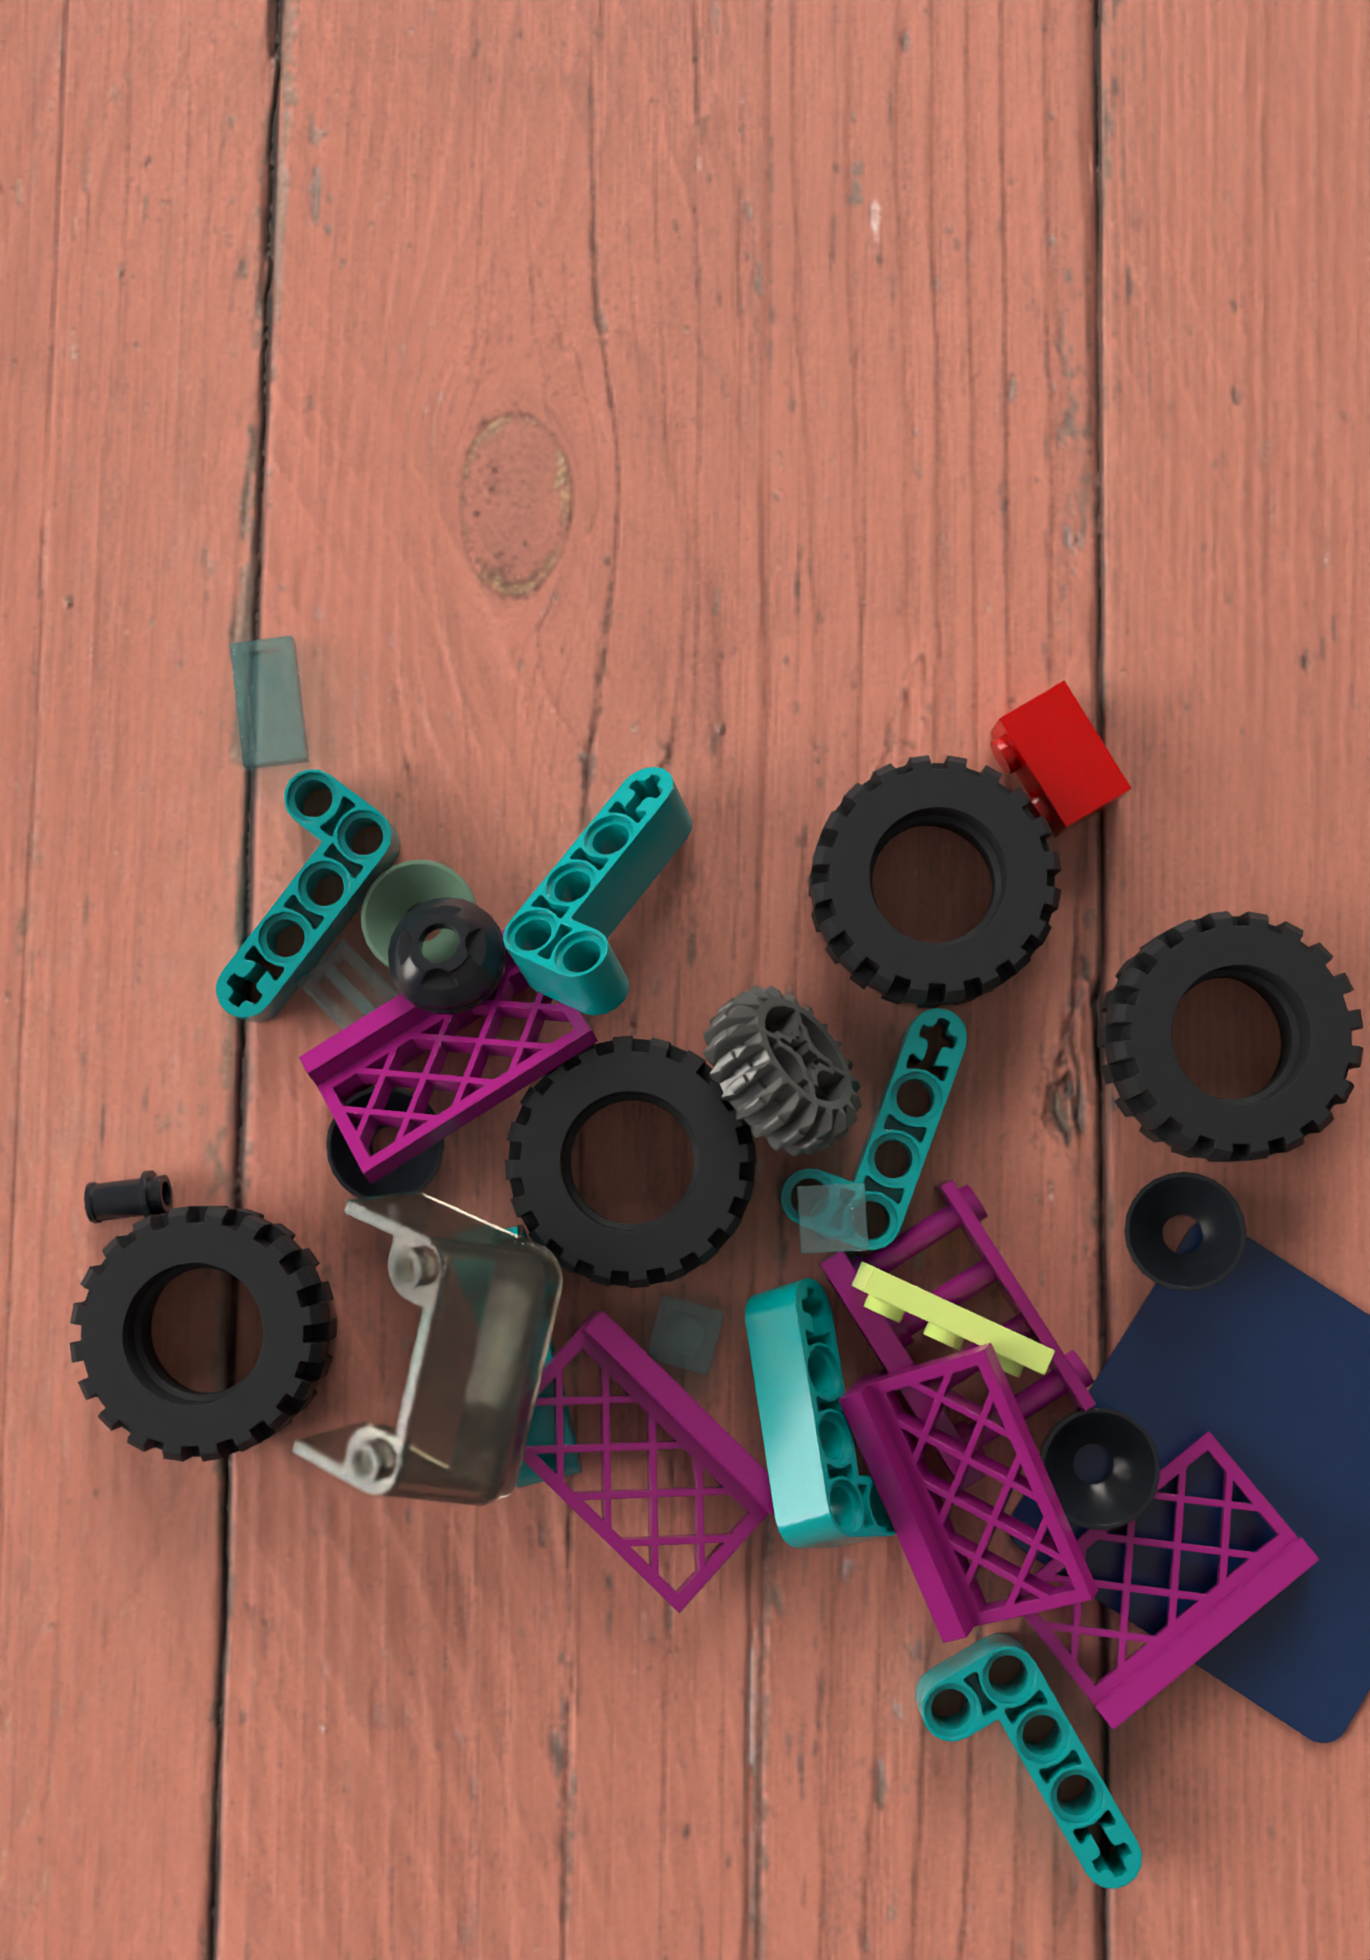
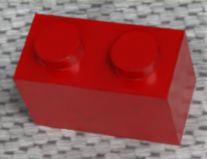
(1058, 759)

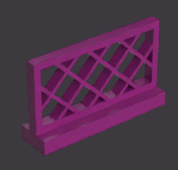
(398, 1032)
(687, 1426)
(923, 1520)
(1202, 1623)

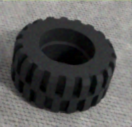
(983, 814)
(1310, 1020)
(544, 1182)
(121, 1350)

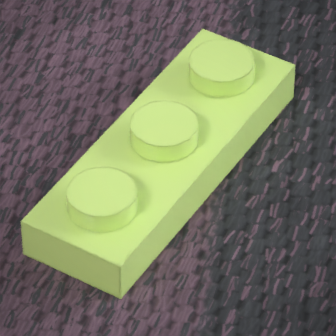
(948, 1321)

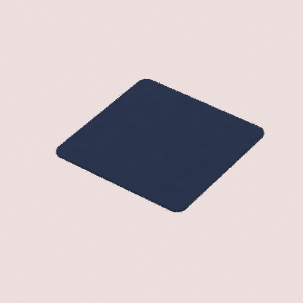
(1286, 1392)

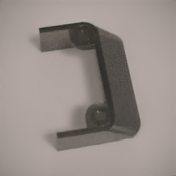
(473, 1361)

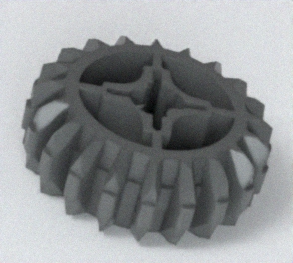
(782, 1071)

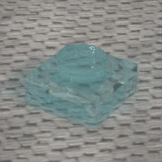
(832, 1218)
(685, 1334)

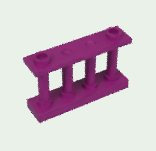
(891, 1338)

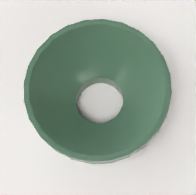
(402, 890)

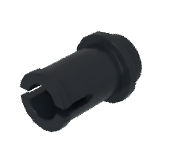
(128, 1198)

